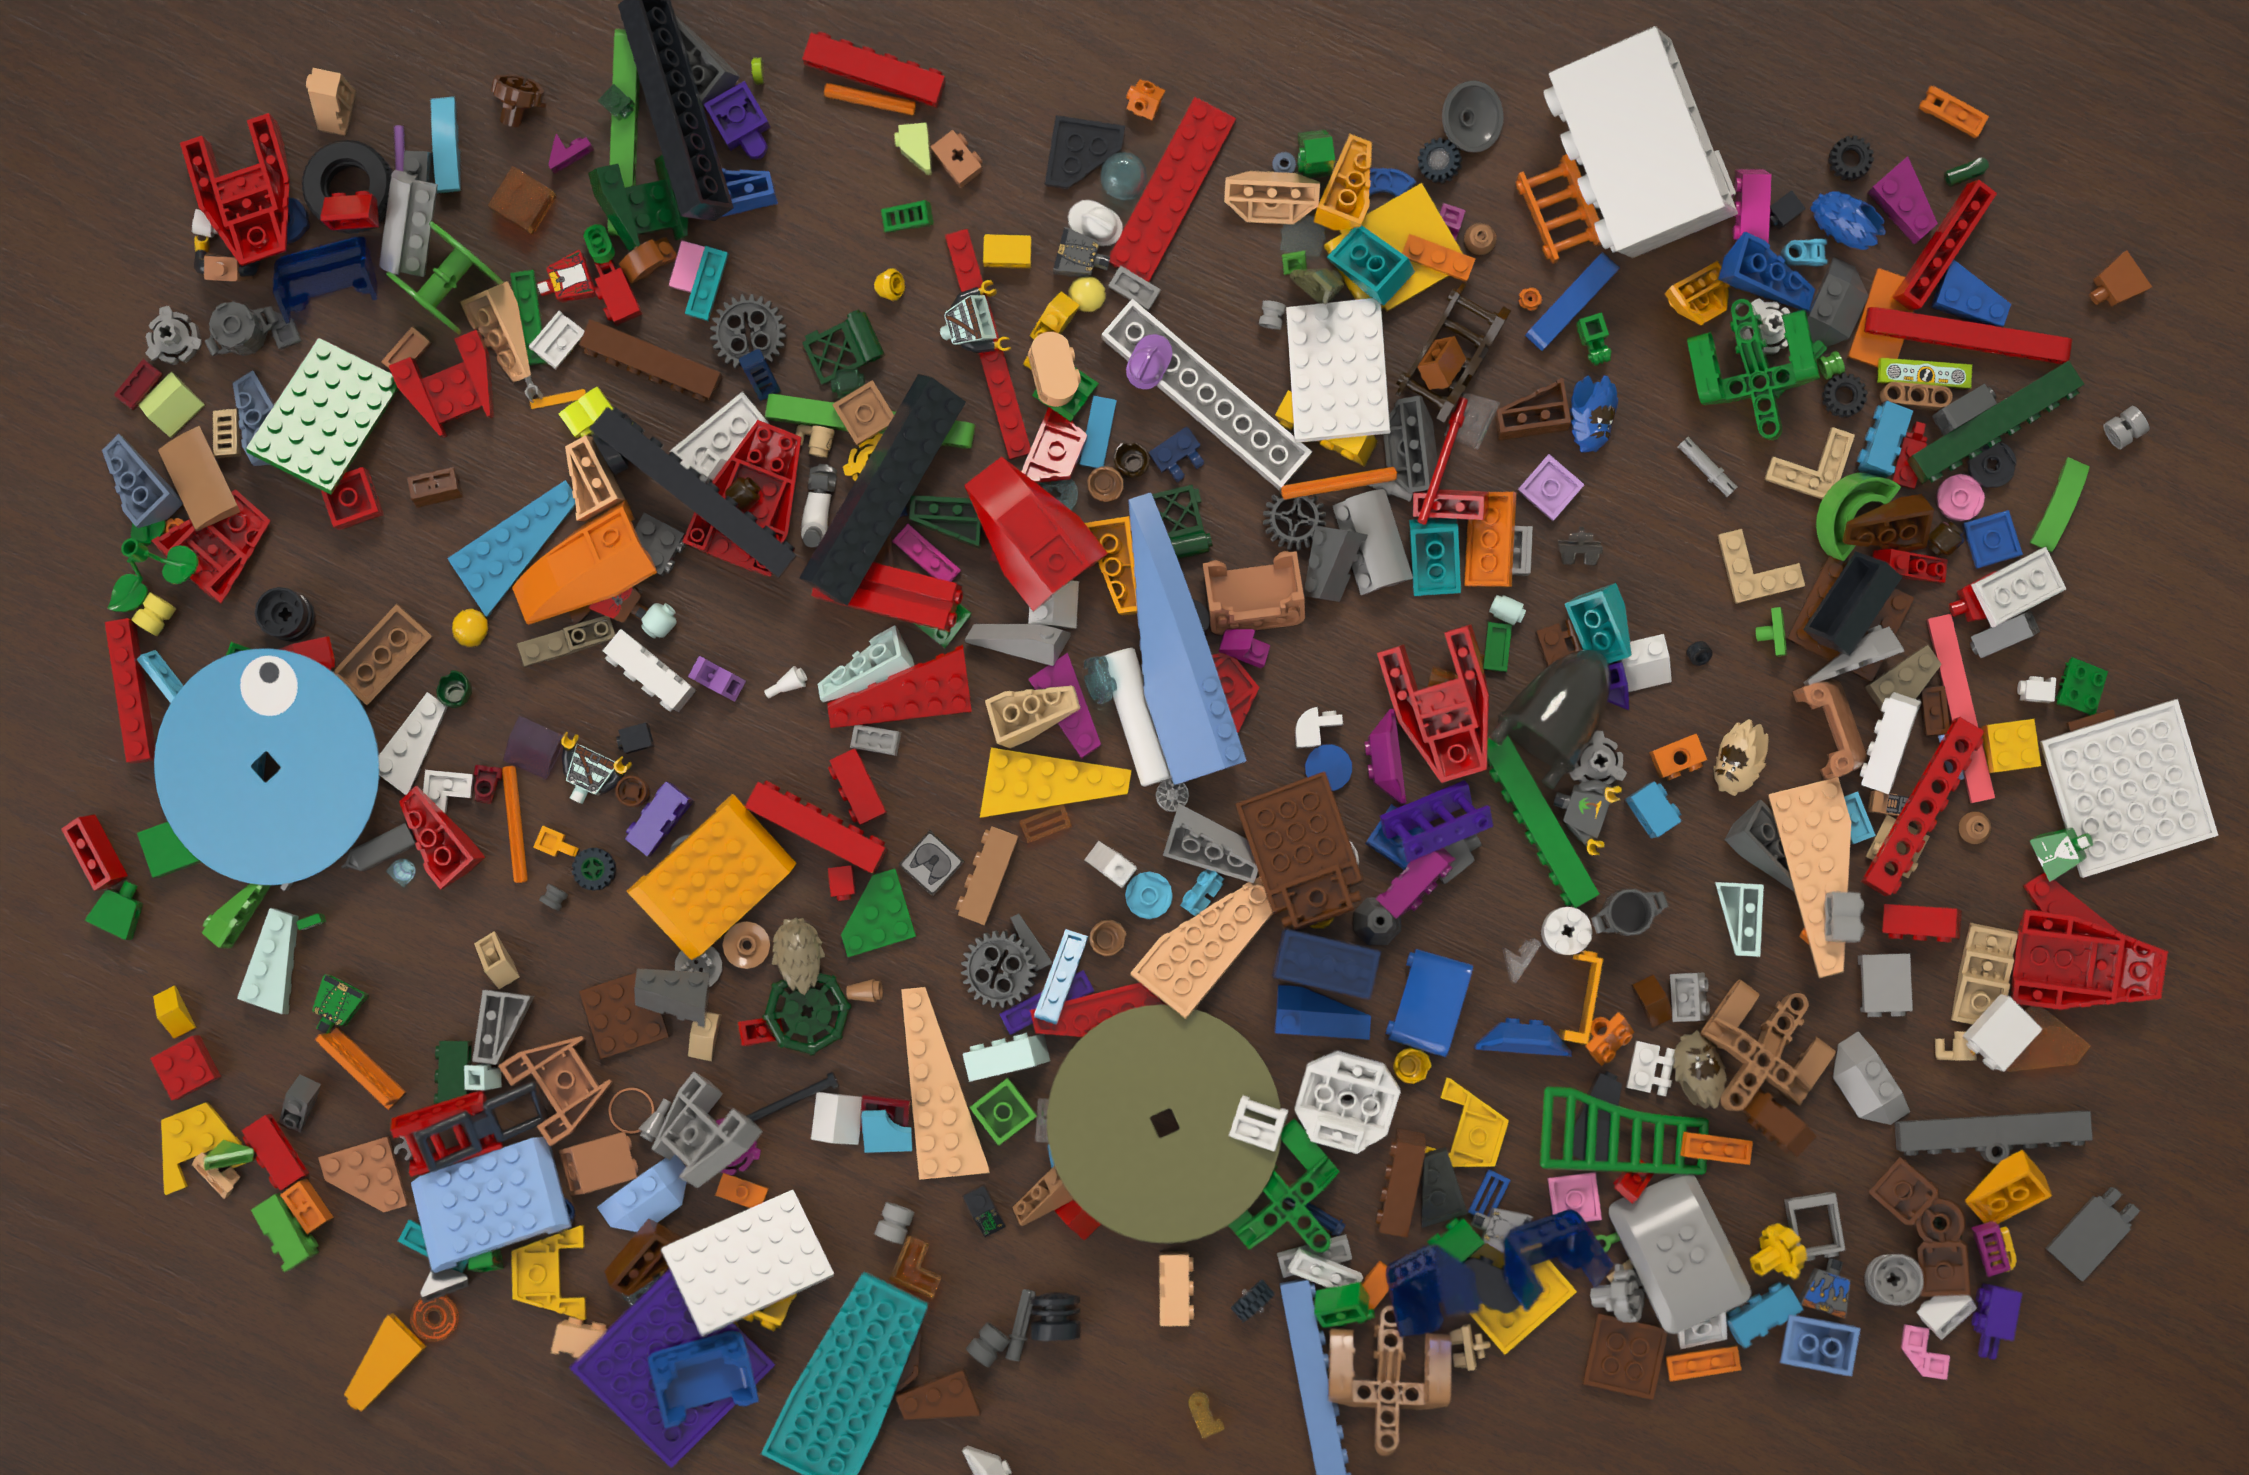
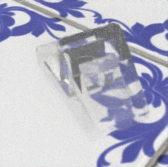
(1517, 965)

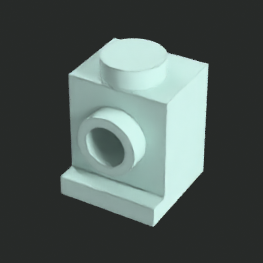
(482, 1077)

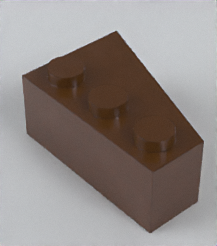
(1535, 414)
(1777, 1122)
(939, 1398)

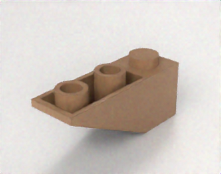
(1042, 1198)

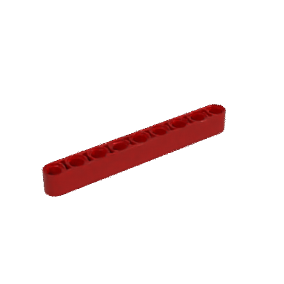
(1967, 335)

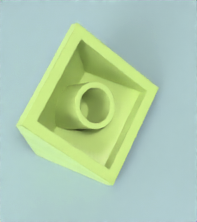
(171, 405)

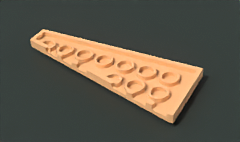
(942, 1123)

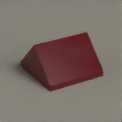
(896, 1108)

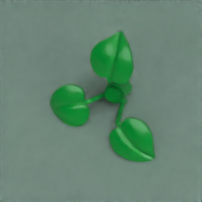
(178, 567)

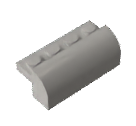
(407, 224)
(1382, 555)

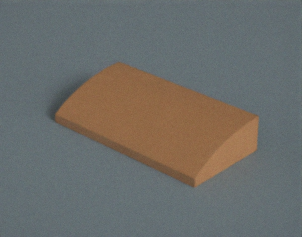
(198, 479)
(382, 654)

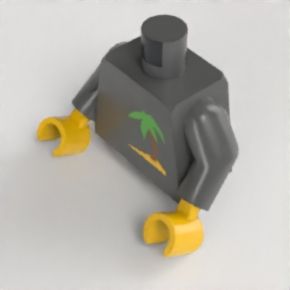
(1587, 810)

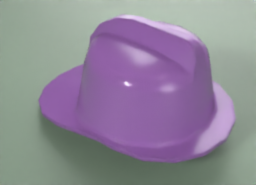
(1149, 361)

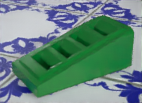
(915, 206)

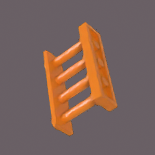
(1584, 211)

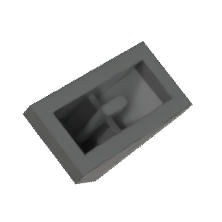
(442, 1283)

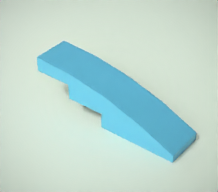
(445, 144)

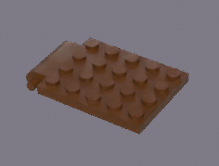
(1302, 851)

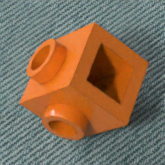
(1145, 99)

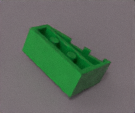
(1315, 154)

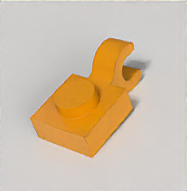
(552, 842)

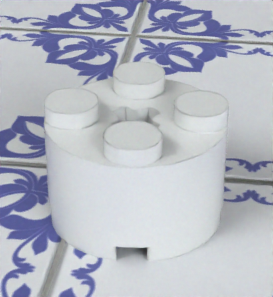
(1579, 936)

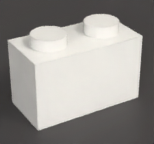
(1945, 1313)

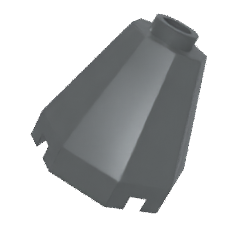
(1365, 923)

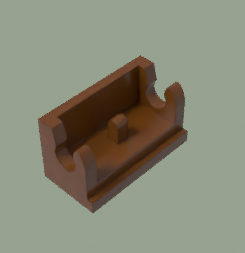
(434, 487)

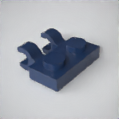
(1176, 449)

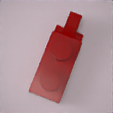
(1910, 445)

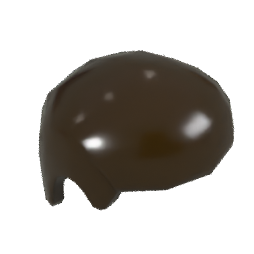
(1131, 459)

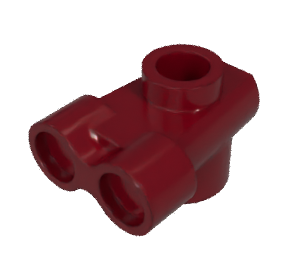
(486, 778)

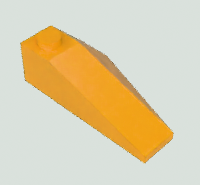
(1343, 200)

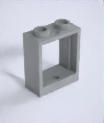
(1828, 1199)

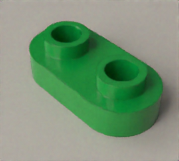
(599, 243)

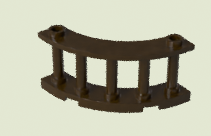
(1470, 366)

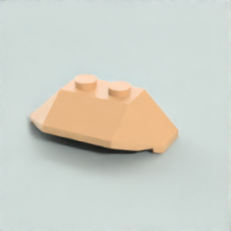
(1271, 196)

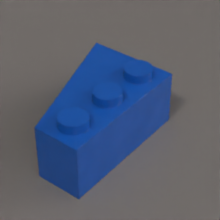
(749, 189)

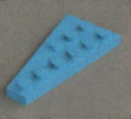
(504, 552)

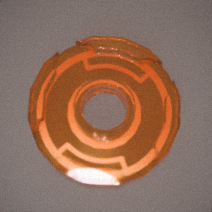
(429, 1331)

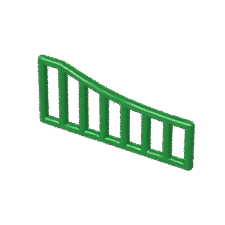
(1616, 1111)

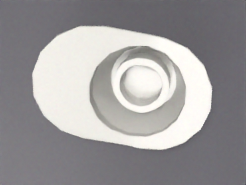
(1095, 222)

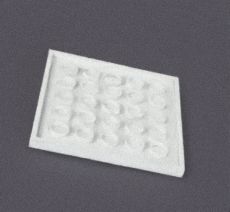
(2130, 786)

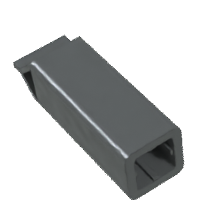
(381, 848)

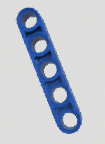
(1572, 301)

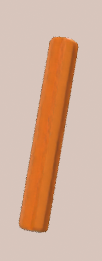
(870, 99)

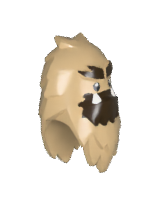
(1741, 757)

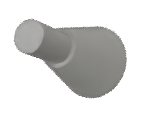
(652, 1126)

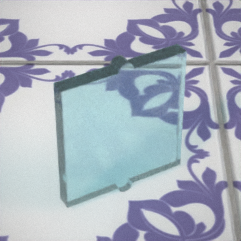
(1303, 236)

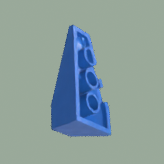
(1312, 1014)

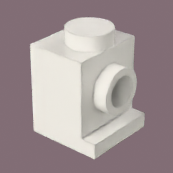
(2037, 690)

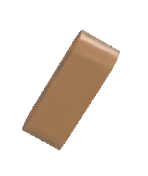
(1926, 392)

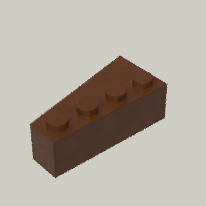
(1402, 1183)

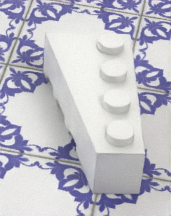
(648, 670)

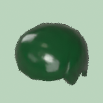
(454, 689)

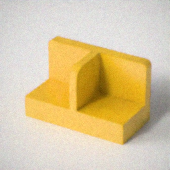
(1007, 251)

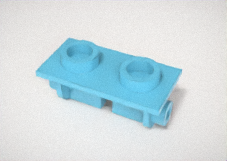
(1194, 899)

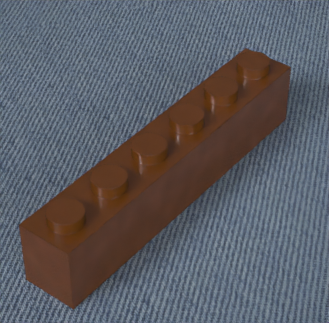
(650, 360)

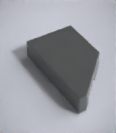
(285, 334)

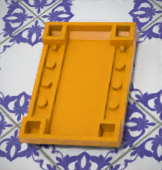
(712, 878)

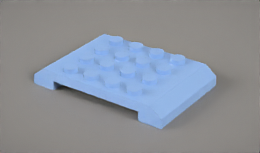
(490, 1202)

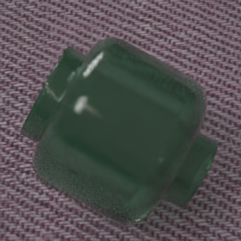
(847, 381)

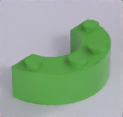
(1842, 504)

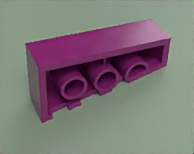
(1079, 725)

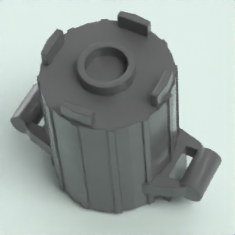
(239, 329)
(1629, 912)

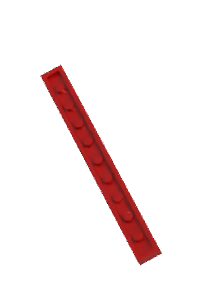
(992, 362)

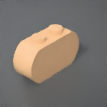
(1053, 369)

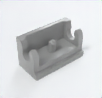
(1522, 550)

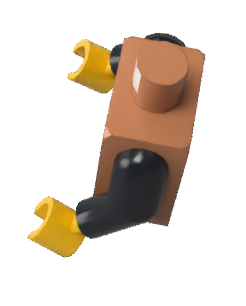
(221, 266)

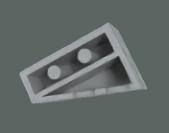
(498, 1024)

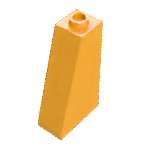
(386, 1358)

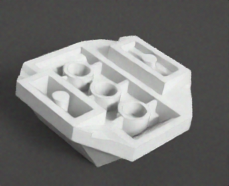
(1344, 1123)

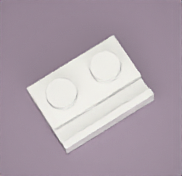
(557, 340)

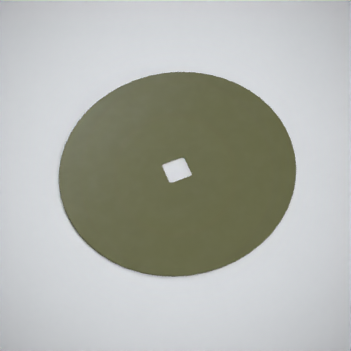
(1108, 1146)

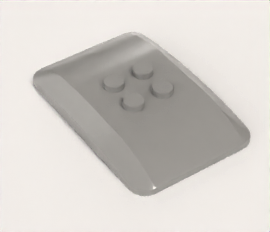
(1680, 1253)

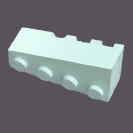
(272, 963)

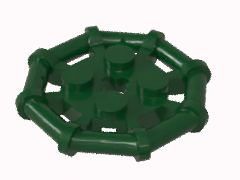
(802, 1024)

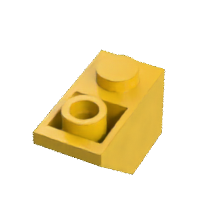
(1056, 315)

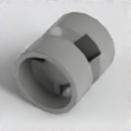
(2123, 429)
(894, 1223)

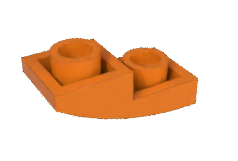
(1376, 1284)

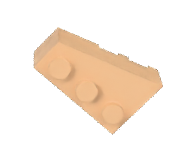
(331, 100)
(592, 479)
(1175, 1288)
(576, 1337)

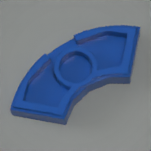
(1389, 181)

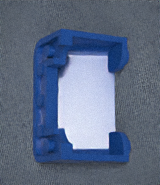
(1430, 1002)
(702, 1374)

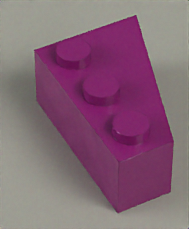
(1904, 201)
(1415, 881)

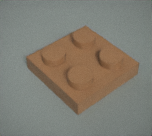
(864, 412)

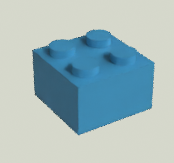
(1653, 809)

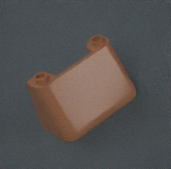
(1255, 595)
(1850, 748)

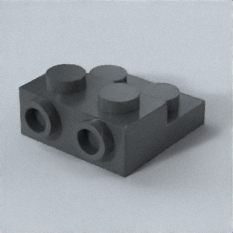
(660, 542)

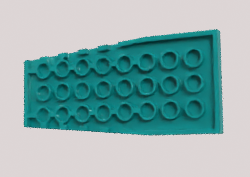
(848, 1382)

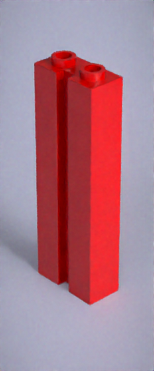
(906, 597)

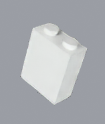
(2001, 1033)

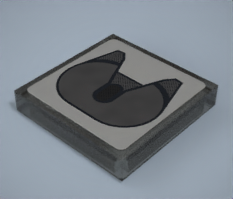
(931, 863)

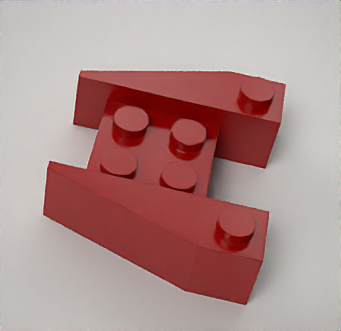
(450, 391)

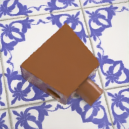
(2119, 281)

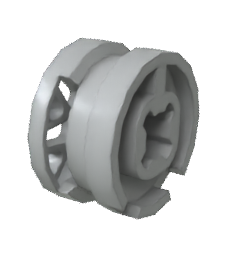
(1170, 795)

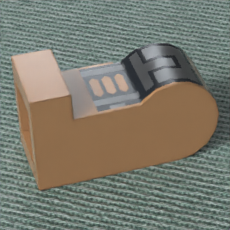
(1886, 803)

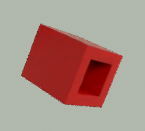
(842, 882)

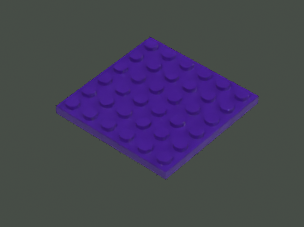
(620, 1372)

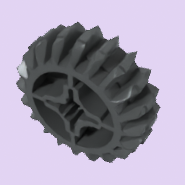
(1305, 520)

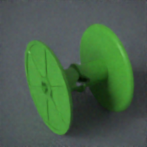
(445, 277)

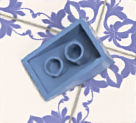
(1820, 1345)

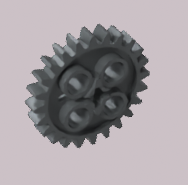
(768, 328)
(980, 959)

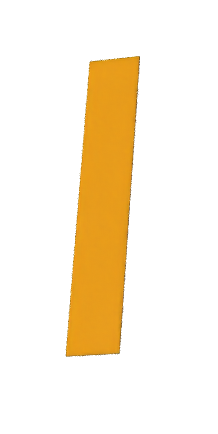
(557, 399)

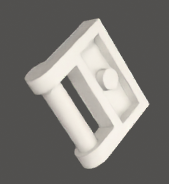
(1257, 1131)

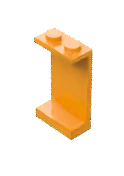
(1590, 998)

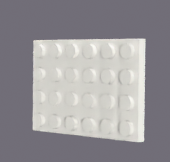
(1338, 370)
(747, 1262)

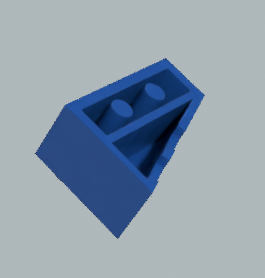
(1969, 298)

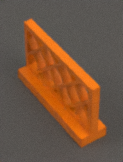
(361, 1067)

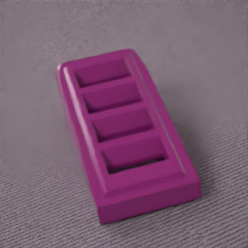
(1978, 1233)

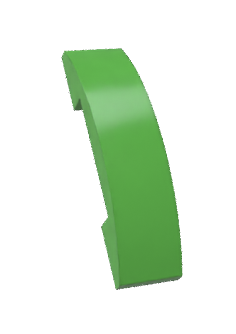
(2061, 505)

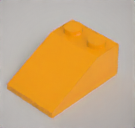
(2009, 1189)

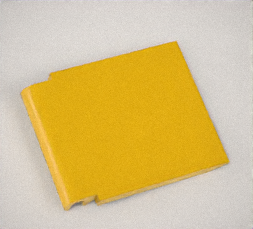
(1393, 222)

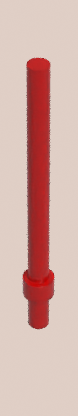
(1456, 421)

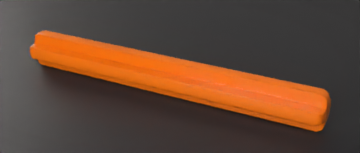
(1338, 483)
(514, 824)

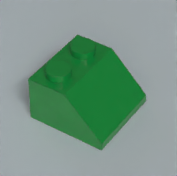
(1458, 1239)

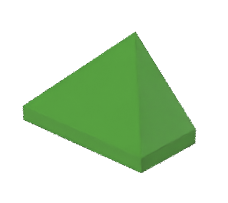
(227, 1154)

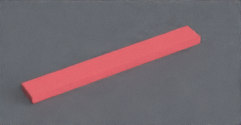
(1959, 701)

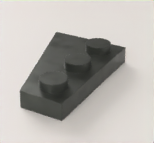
(1440, 1189)

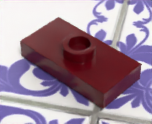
(138, 384)

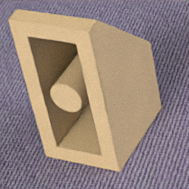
(496, 960)
(704, 1039)

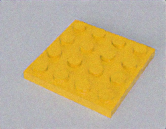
(1510, 1328)

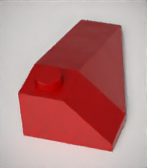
(442, 843)

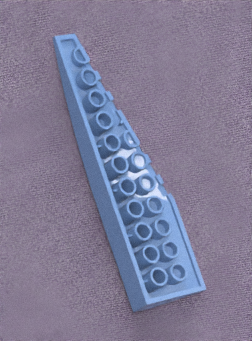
(1176, 658)

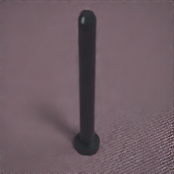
(831, 1080)

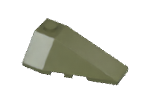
(1319, 283)

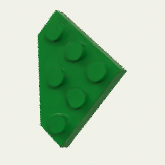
(879, 916)

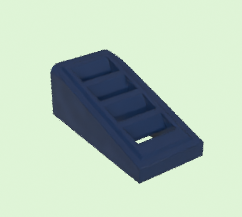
(752, 362)

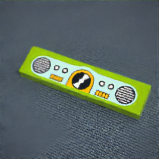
(1925, 372)

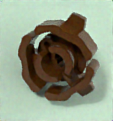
(516, 97)

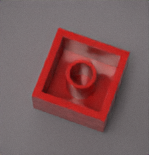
(353, 500)
(185, 1067)

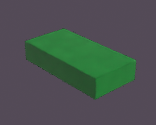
(1497, 647)

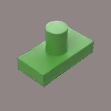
(1774, 632)

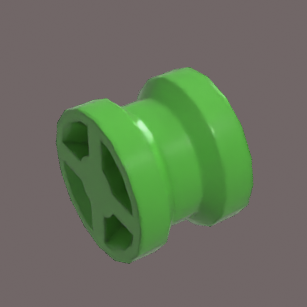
(1831, 365)

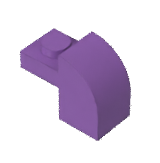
(716, 678)

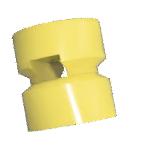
(153, 614)

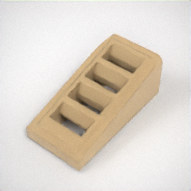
(235, 450)

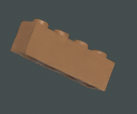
(988, 875)

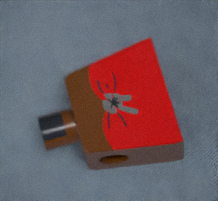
(622, 605)

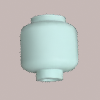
(659, 620)

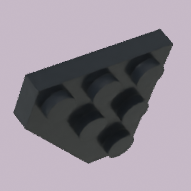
(1079, 149)

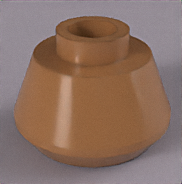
(1475, 243)
(1969, 825)

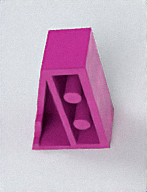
(1752, 203)

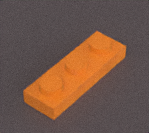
(1438, 258)
(1716, 1148)
(1703, 1363)

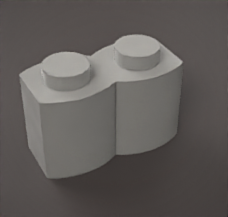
(1843, 917)

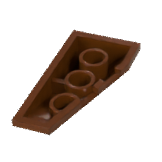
(1898, 525)

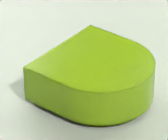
(757, 70)

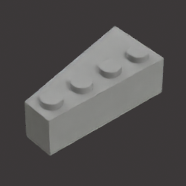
(1209, 846)

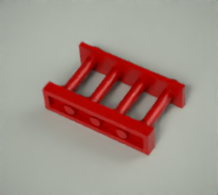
(417, 1120)

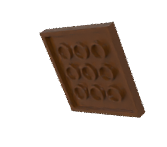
(1889, 616)

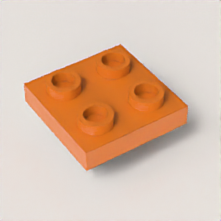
(1604, 1046)

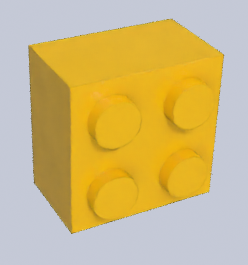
(2011, 746)

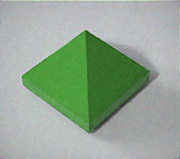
(1294, 261)

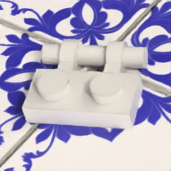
(1643, 1068)

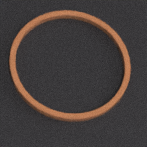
(610, 1115)

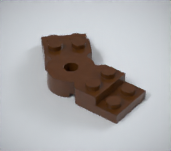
(1943, 1253)

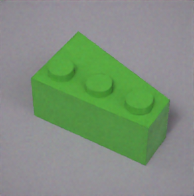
(285, 1232)

